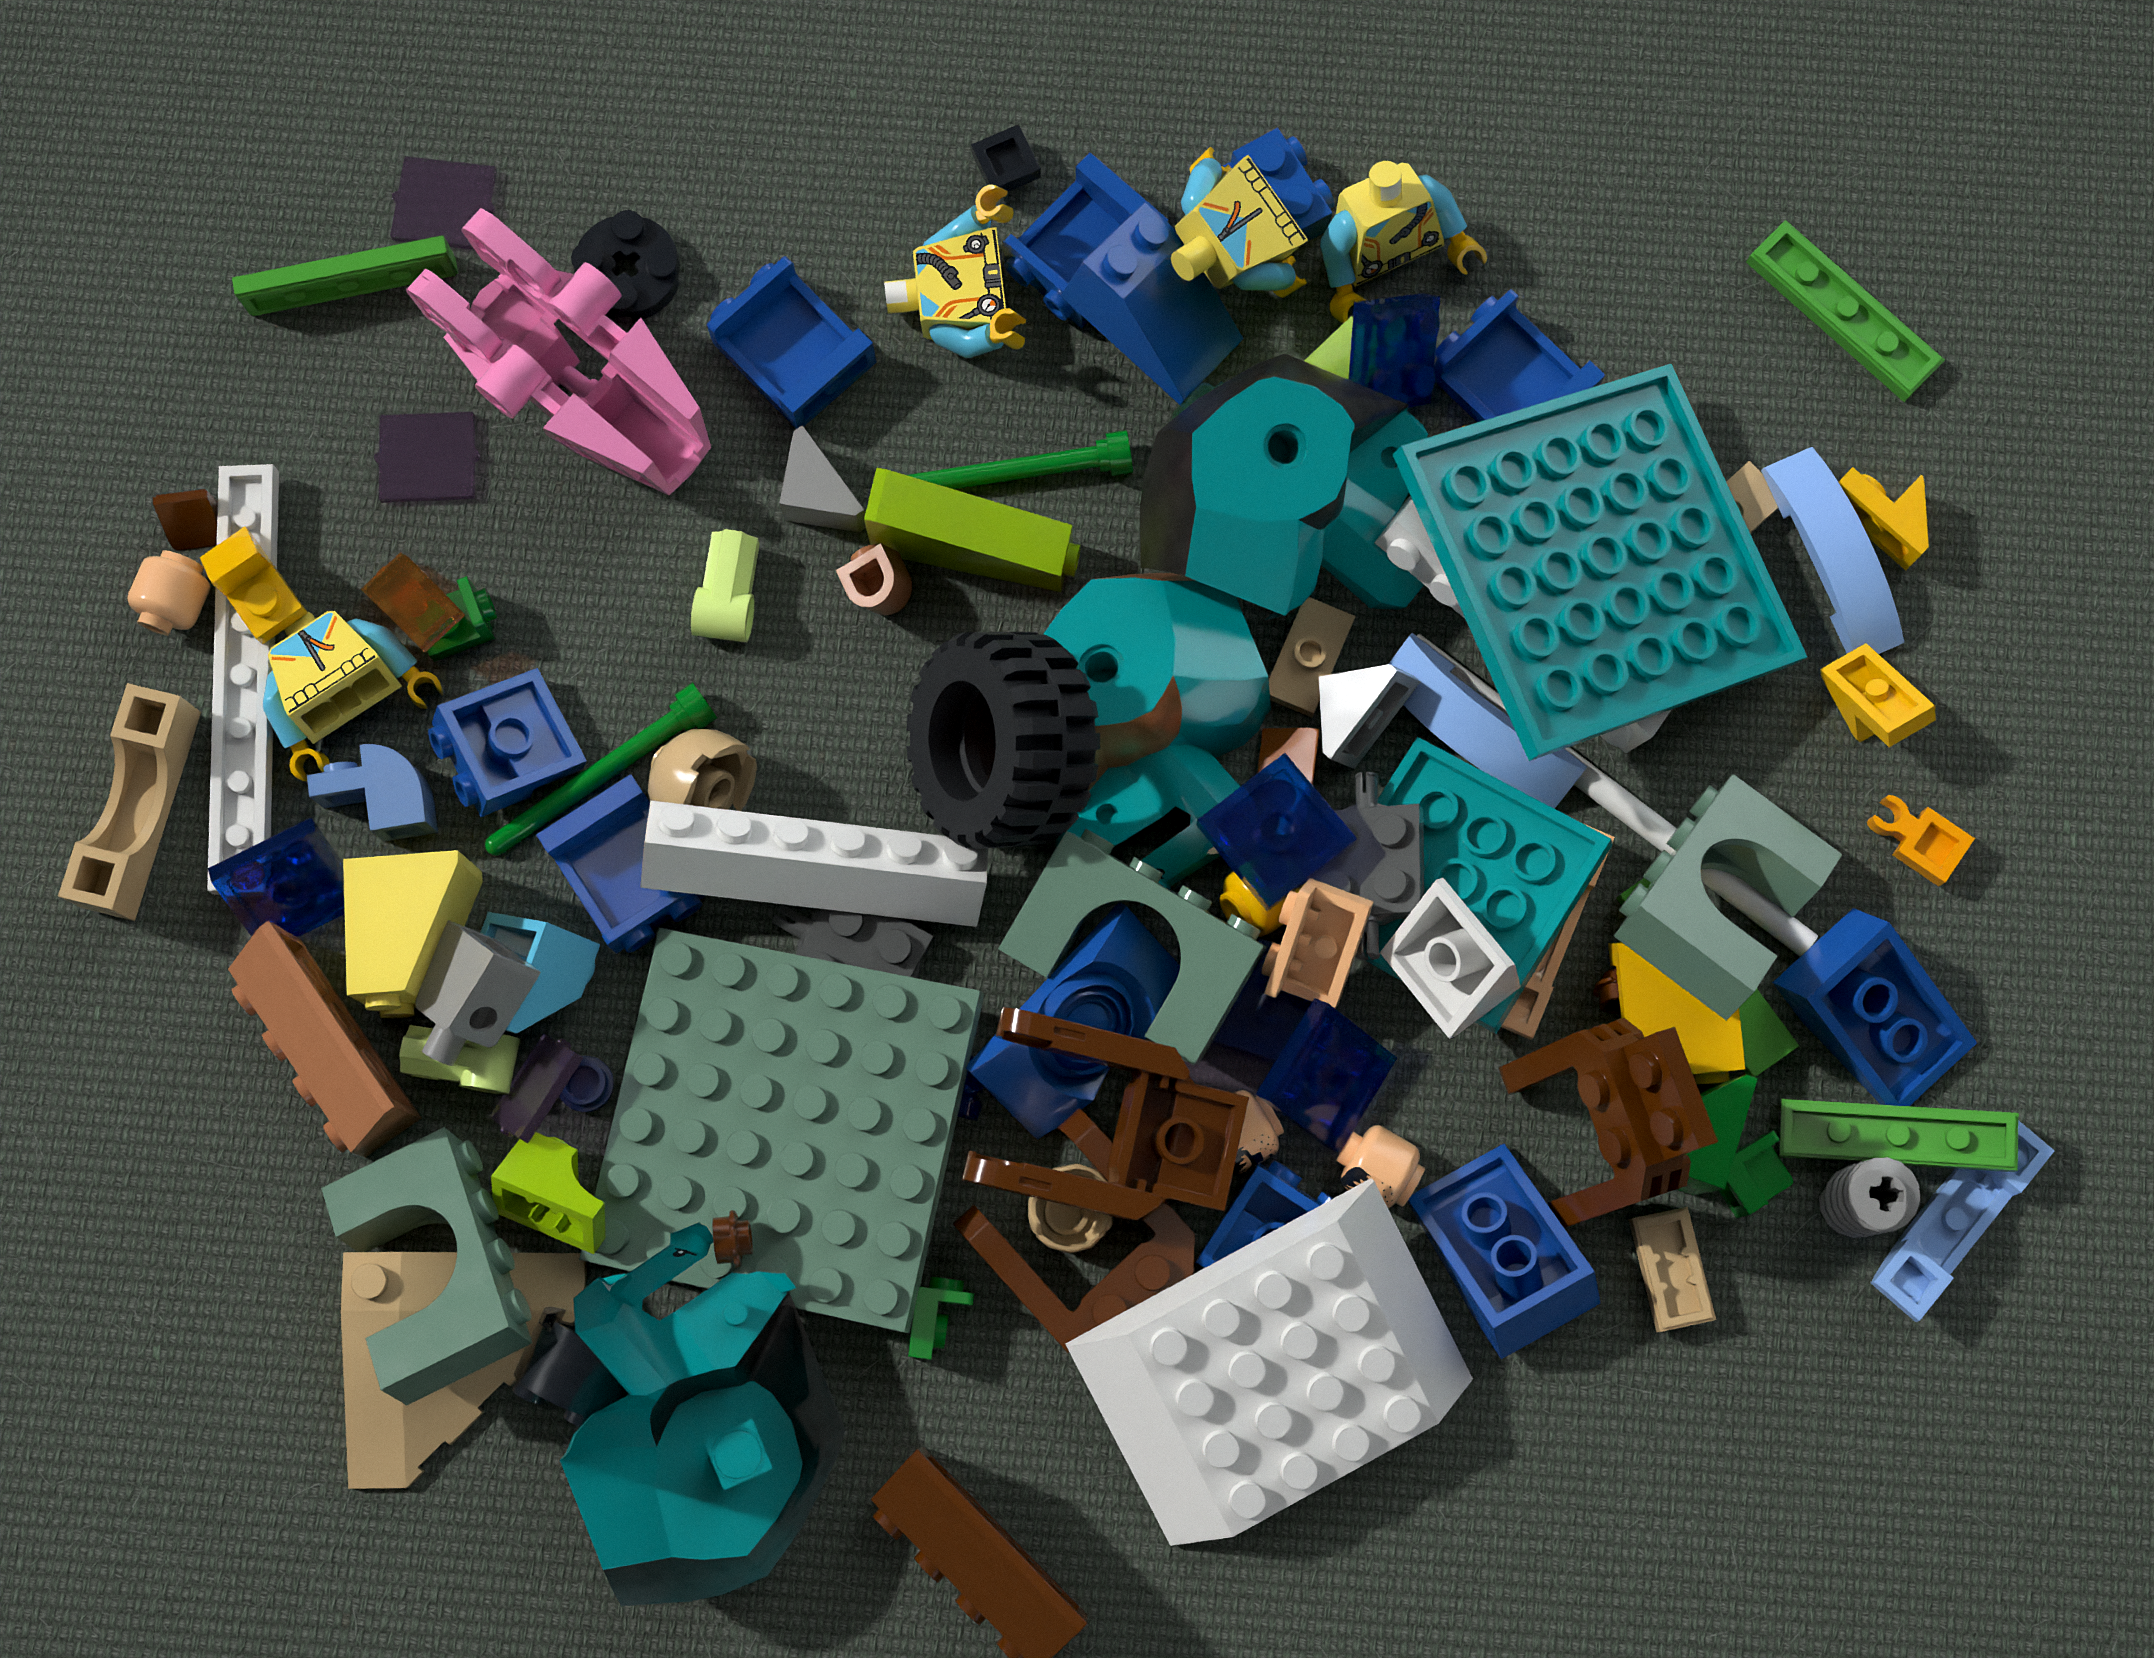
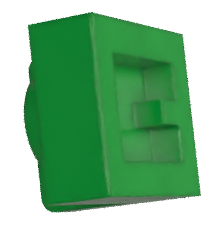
(473, 627)
(929, 1326)

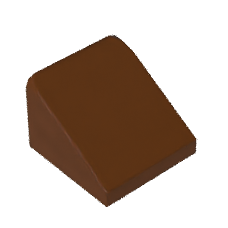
(188, 518)

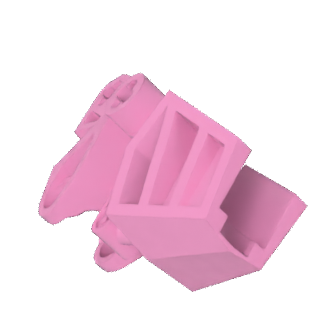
(629, 420)

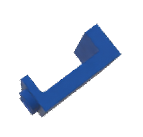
(1069, 232)
(789, 343)
(1506, 363)
(602, 859)

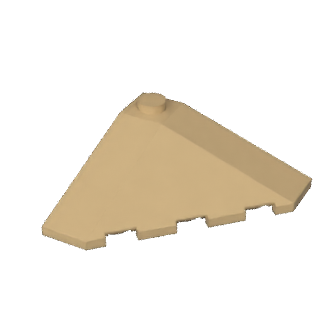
(381, 1288)

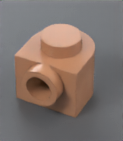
(877, 579)

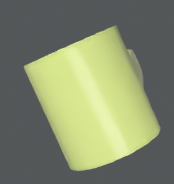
(725, 601)
(474, 1069)

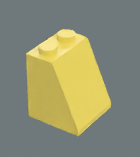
(396, 921)

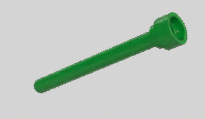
(1109, 454)
(686, 712)

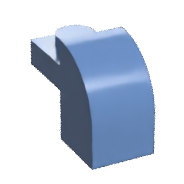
(394, 790)

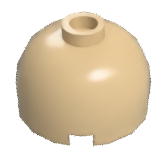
(703, 771)

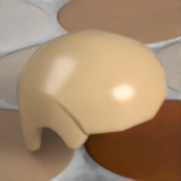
(1066, 1226)

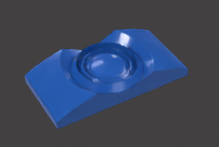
(1107, 983)

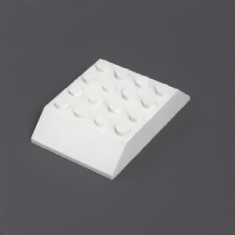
(1274, 1369)

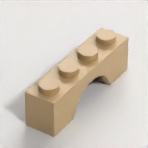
(150, 751)

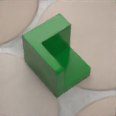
(1755, 1176)

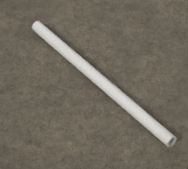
(1658, 831)

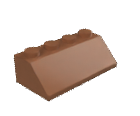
(321, 1042)

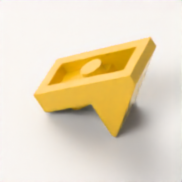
(1893, 527)
(252, 585)
(1876, 697)

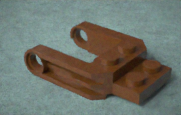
(1639, 1104)
(1169, 1135)
(1137, 1278)

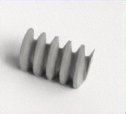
(1870, 1198)

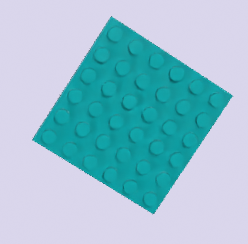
(1598, 559)

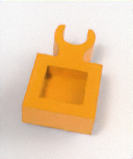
(1926, 842)

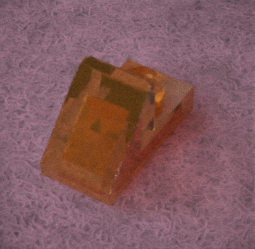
(413, 601)

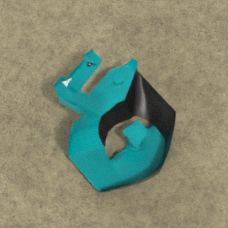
(1277, 481)
(720, 1435)

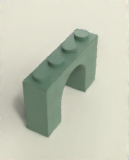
(1086, 880)
(1678, 924)
(479, 1310)

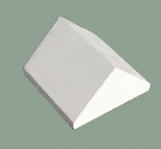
(1450, 960)

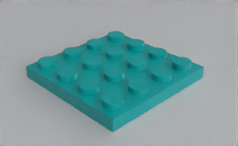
(1500, 853)

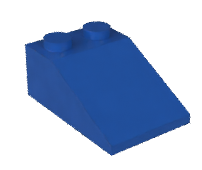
(1150, 313)
(1875, 1009)
(1505, 1251)

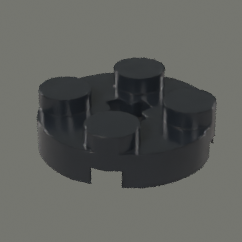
(629, 237)

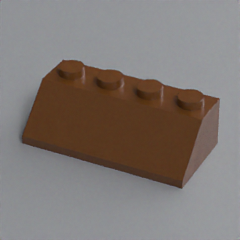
(978, 1558)

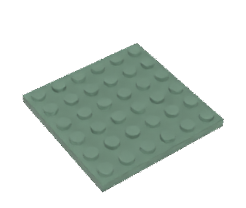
(802, 1104)

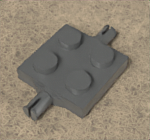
(1382, 863)
(859, 940)

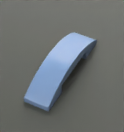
(1838, 550)
(1479, 728)
(1949, 1227)

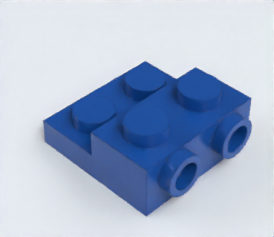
(1282, 167)
(505, 742)
(1261, 1206)

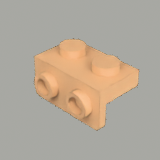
(1317, 943)

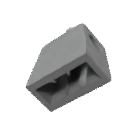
(471, 991)

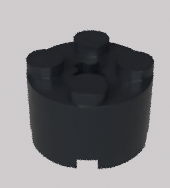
(564, 1371)

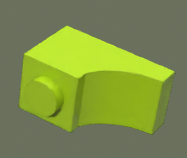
(542, 1191)

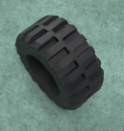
(1002, 739)

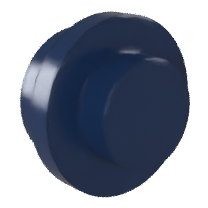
(589, 1086)

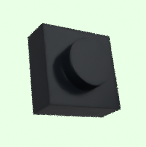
(1006, 159)

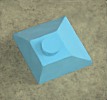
(559, 955)

